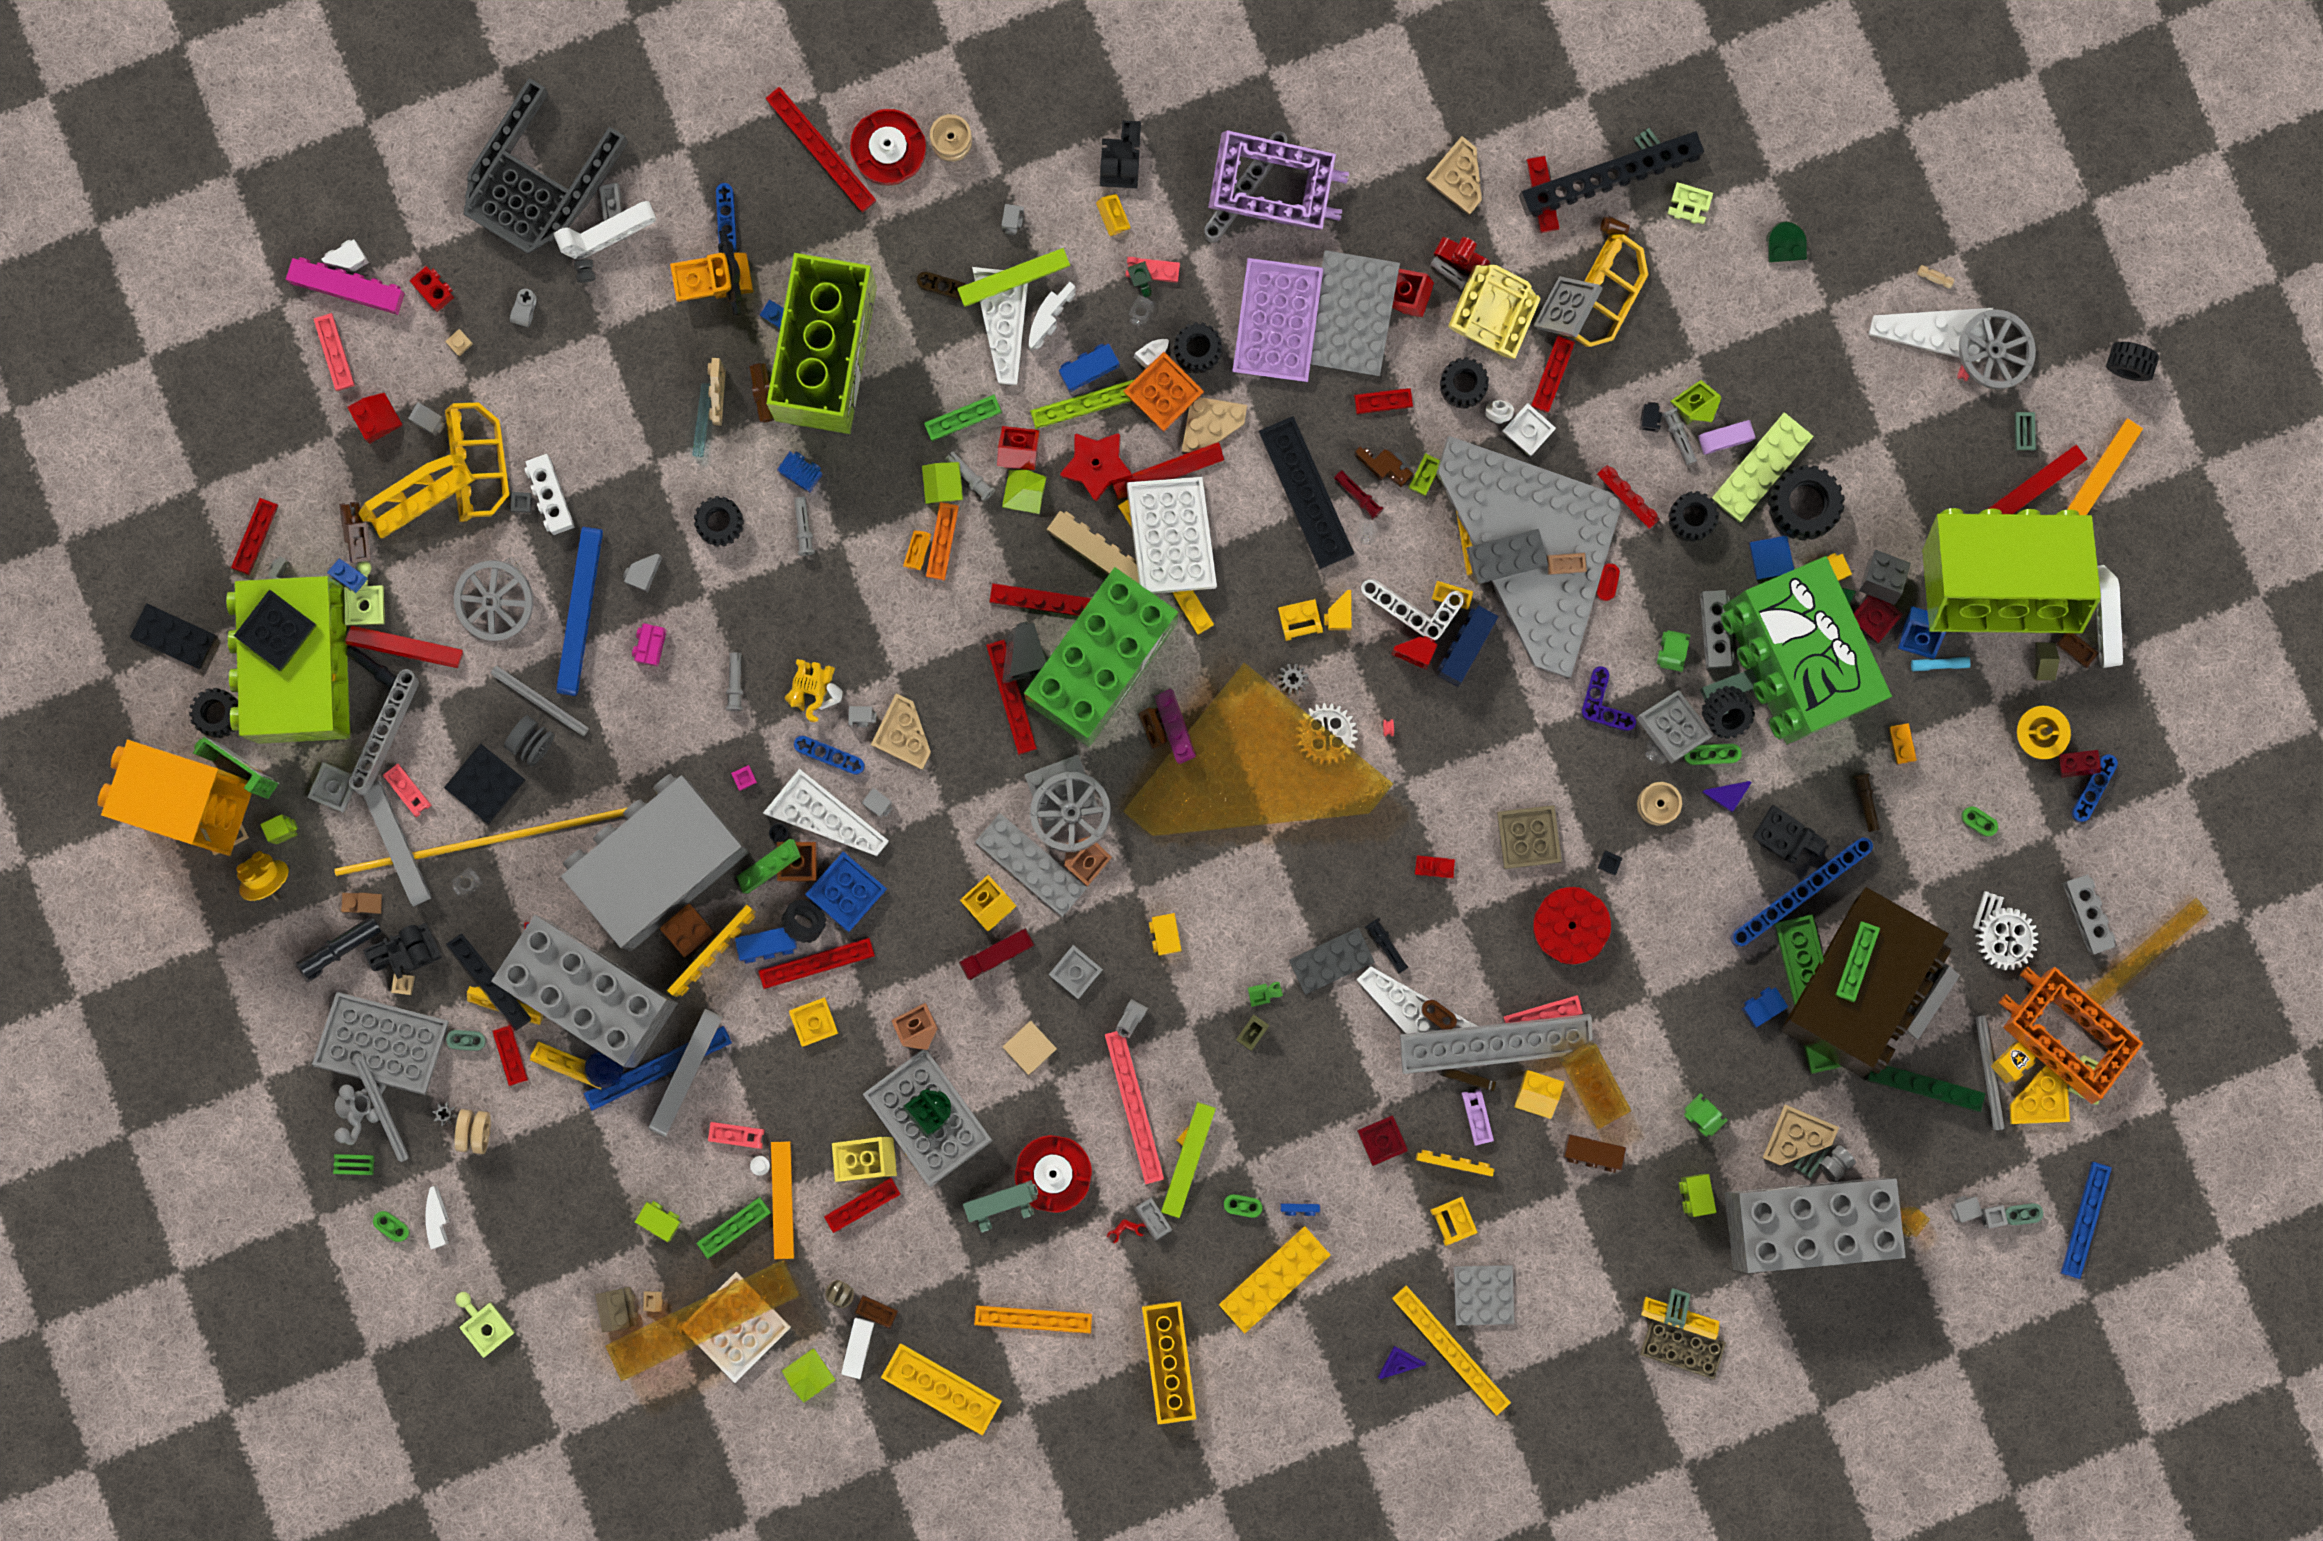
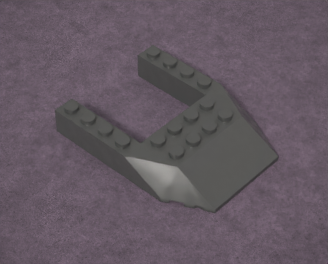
(518, 199)

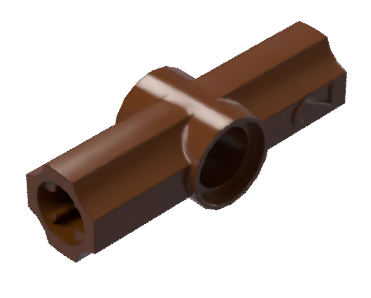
(760, 391)

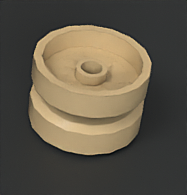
(940, 135)
(1648, 807)
(472, 1131)

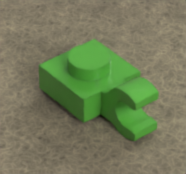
(1261, 994)

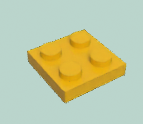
(813, 1022)

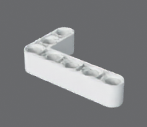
(604, 234)
(1412, 610)
(2109, 620)

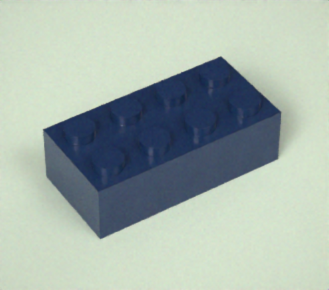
(1469, 644)

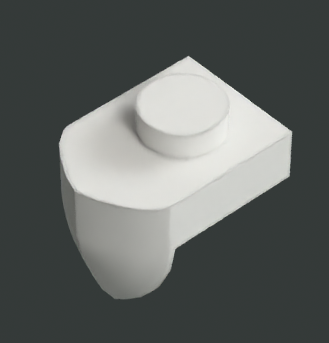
(832, 697)

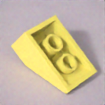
(864, 1159)

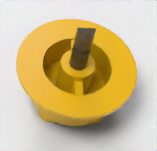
(2043, 732)
(261, 877)

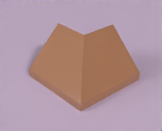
(1087, 862)
(916, 1027)

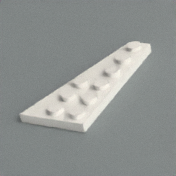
(1004, 327)
(816, 810)
(1402, 1003)

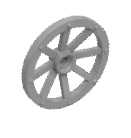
(1999, 348)
(497, 598)
(1066, 808)

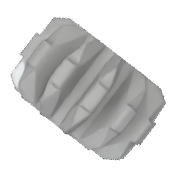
(1298, 676)

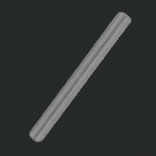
(539, 701)
(1990, 1074)
(381, 1108)

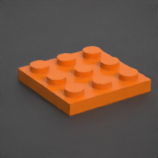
(1163, 391)

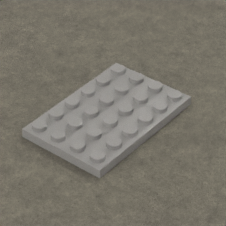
(1353, 312)
(395, 1042)
(945, 1148)

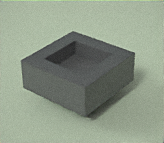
(521, 502)

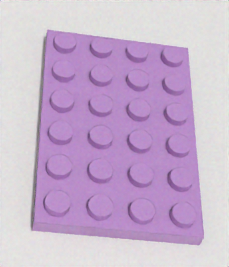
(1277, 319)

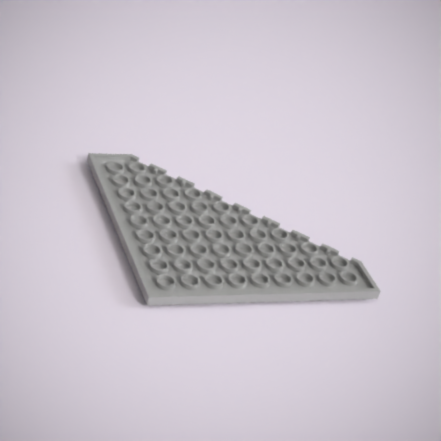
(1510, 497)

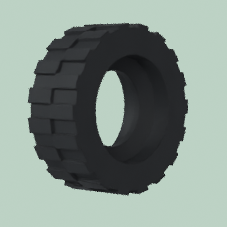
(798, 931)

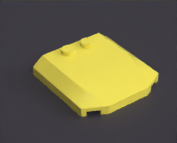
(1495, 309)

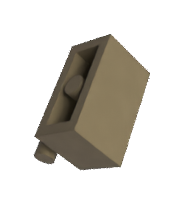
(613, 1309)

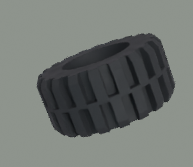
(1824, 485)

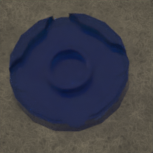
(602, 1070)

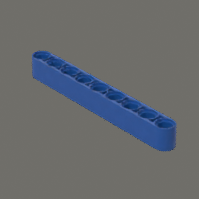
(579, 611)
(1810, 888)

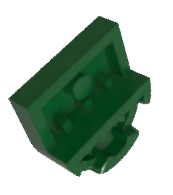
(1786, 243)
(929, 1110)

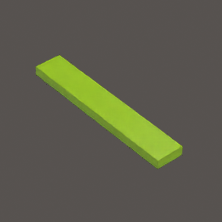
(1013, 277)
(1080, 405)
(1188, 1159)

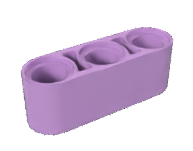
(1726, 437)

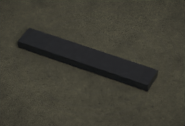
(482, 975)

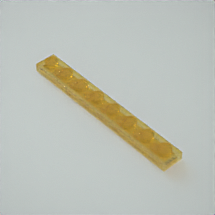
(2147, 951)

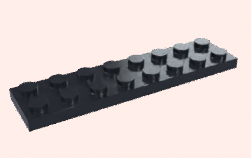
(1306, 492)

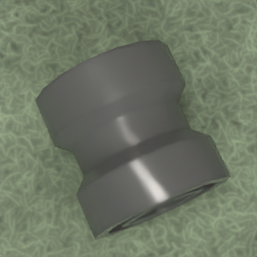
(584, 270)

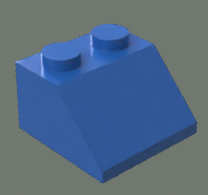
(1916, 635)

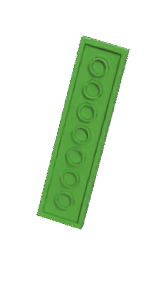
(1800, 957)

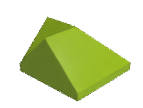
(1697, 403)
(1024, 491)
(808, 1375)

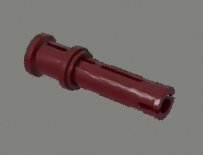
(1365, 501)

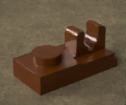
(1153, 727)

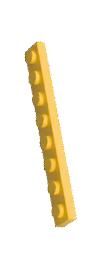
(1186, 599)
(1451, 1350)

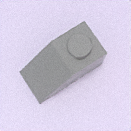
(427, 419)
(642, 572)

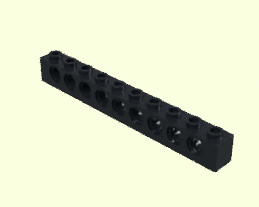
(1688, 142)

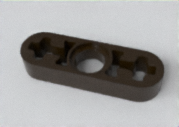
(928, 287)
(1469, 1079)

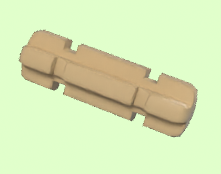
(1935, 276)

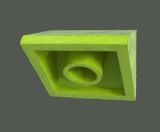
(942, 482)

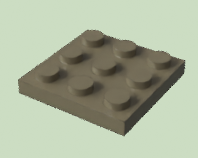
(1529, 837)

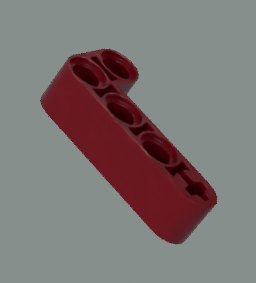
(996, 954)

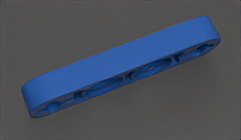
(729, 219)
(828, 757)
(2096, 789)

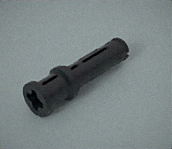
(380, 673)
(1382, 937)

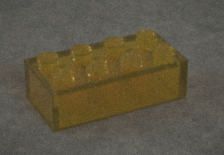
(1594, 1084)

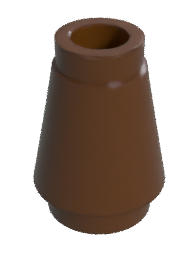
(1613, 226)

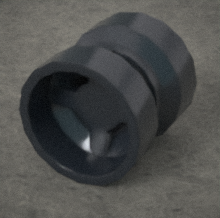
(781, 831)

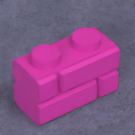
(649, 645)

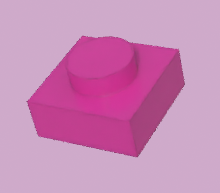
(744, 778)

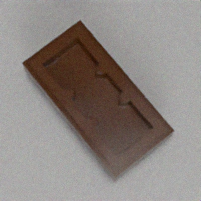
(2077, 649)
(876, 1311)

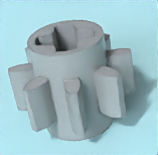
(449, 1110)

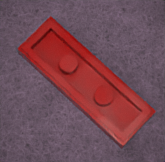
(1383, 401)
(510, 1055)

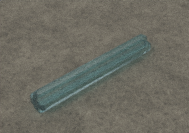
(702, 421)

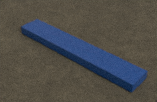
(2086, 1220)

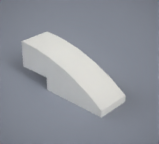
(435, 1219)
(857, 1348)

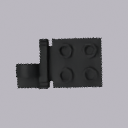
(1120, 158)
(1787, 836)
(407, 950)

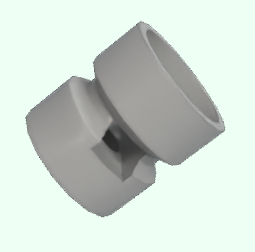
(1837, 1163)

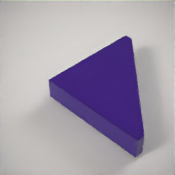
(1728, 795)
(1399, 1362)

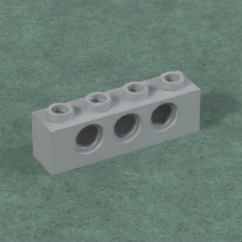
(1712, 658)
(2086, 926)

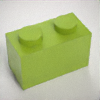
(279, 829)
(658, 1220)

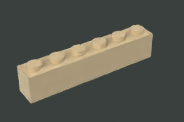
(1091, 546)

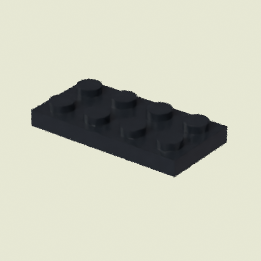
(173, 636)

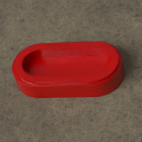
(1608, 582)

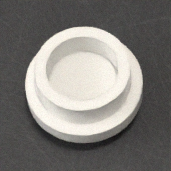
(760, 1165)

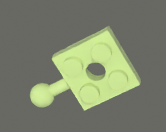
(373, 594)
(473, 1327)

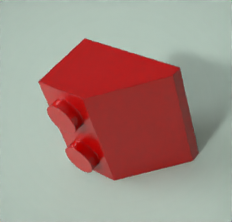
(1412, 292)
(375, 416)
(1018, 448)
(1416, 651)

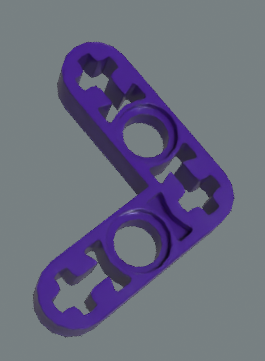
(1600, 710)

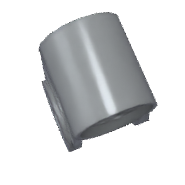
(523, 312)

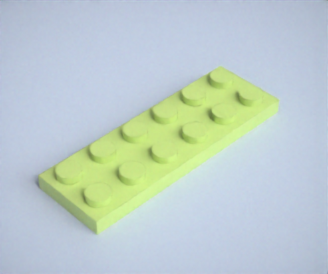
(1762, 467)

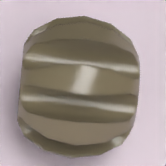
(839, 1294)

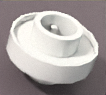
(1499, 411)

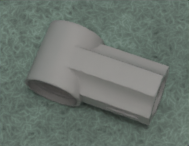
(1132, 1015)

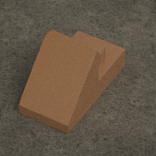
(361, 903)

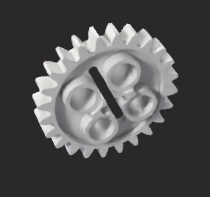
(1345, 731)
(1990, 937)

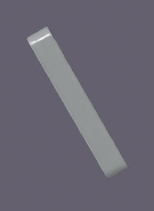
(1247, 178)
(386, 740)
(396, 844)
(685, 1073)

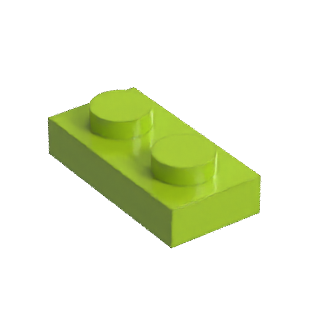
(1424, 475)

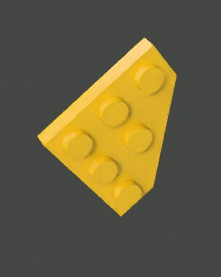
(2041, 1100)

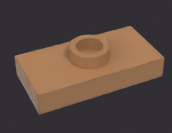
(1566, 563)

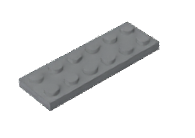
(1031, 865)

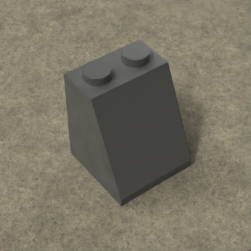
(1023, 653)

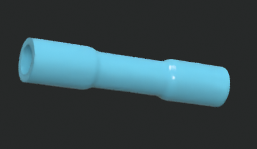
(1954, 663)

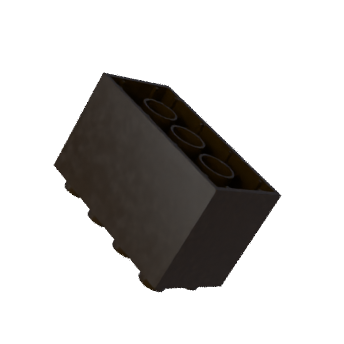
(1859, 1031)

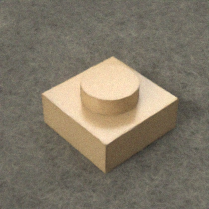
(459, 342)
(403, 985)
(652, 1301)

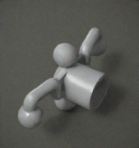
(353, 1107)

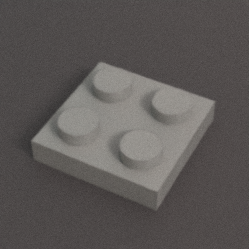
(332, 787)
(1075, 972)

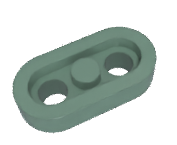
(466, 1041)
(2022, 1214)

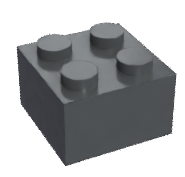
(1885, 577)

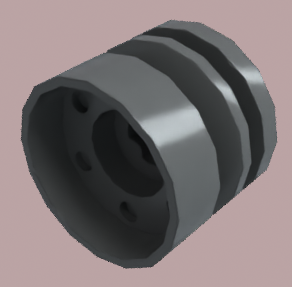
(526, 738)

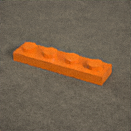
(942, 541)

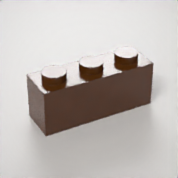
(1594, 1153)

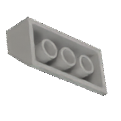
(1942, 983)

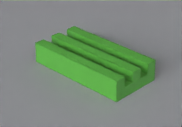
(336, 1164)

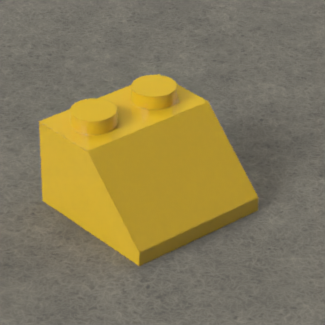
(988, 903)
(1539, 1094)

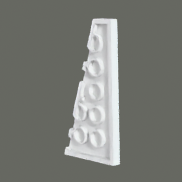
(1930, 330)

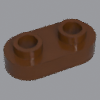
(1438, 1015)

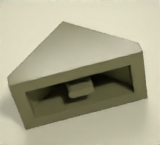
(2046, 661)
(1252, 1032)

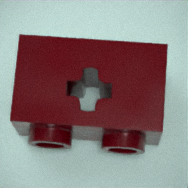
(2079, 763)

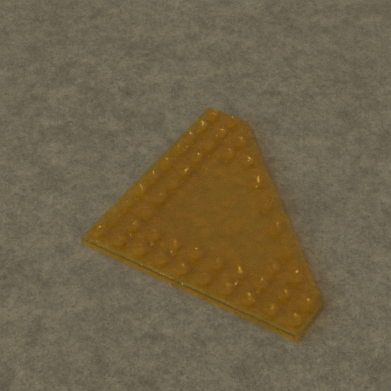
(1256, 766)

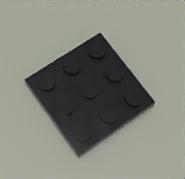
(275, 630)
(484, 783)

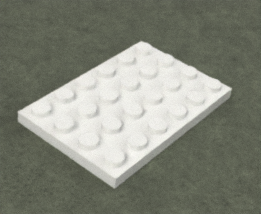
(1171, 535)

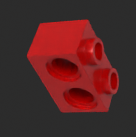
(430, 290)

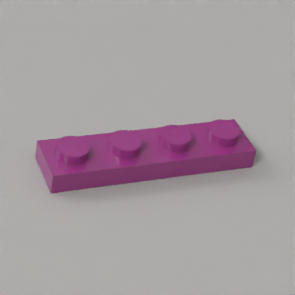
(1175, 726)

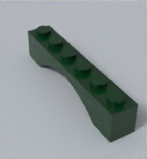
(1928, 1087)

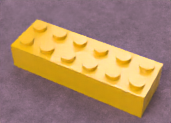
(1169, 1362)

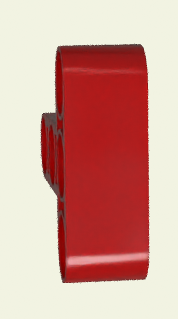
(1460, 255)

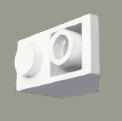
(347, 257)

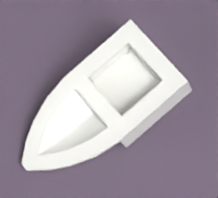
(1151, 351)

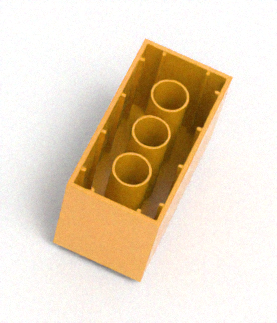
(174, 796)

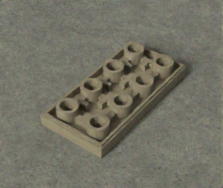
(1682, 1349)

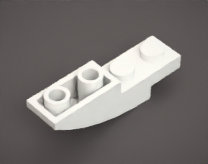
(1044, 321)

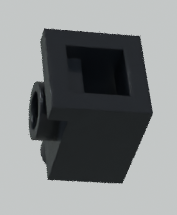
(1650, 417)

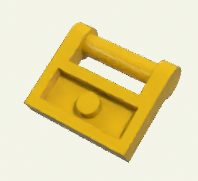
(1300, 613)
(1459, 1217)

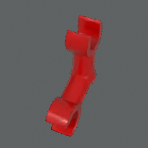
(1125, 1224)

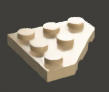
(1459, 176)
(716, 390)
(1211, 422)
(903, 733)
(1798, 1136)

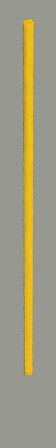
(486, 840)

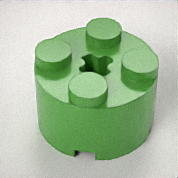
(1674, 650)
(1705, 1115)

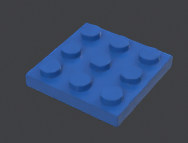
(845, 892)

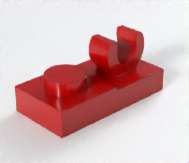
(1434, 867)

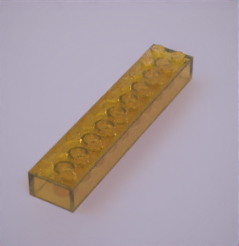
(703, 1320)

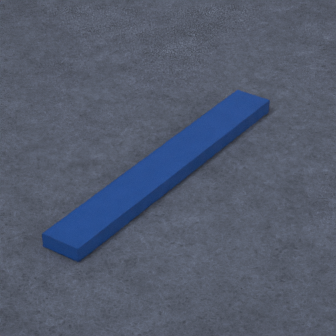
(650, 1072)

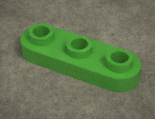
(1720, 751)

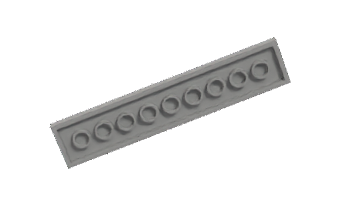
(1494, 1043)

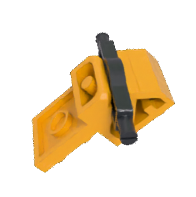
(716, 275)

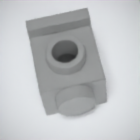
(1012, 218)
(861, 716)

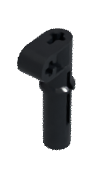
(313, 964)

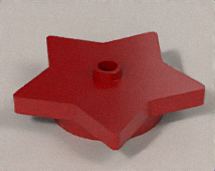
(1099, 477)

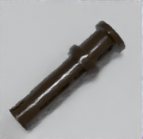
(1865, 793)

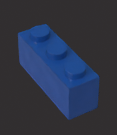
(1088, 367)
(764, 945)

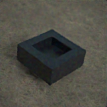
(1609, 863)

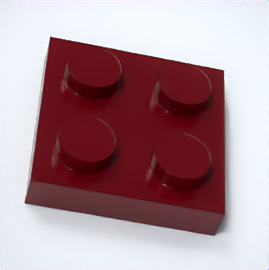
(1876, 617)
(1382, 1140)

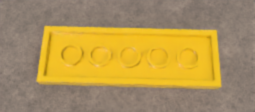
(717, 946)
(1274, 1279)
(941, 1389)

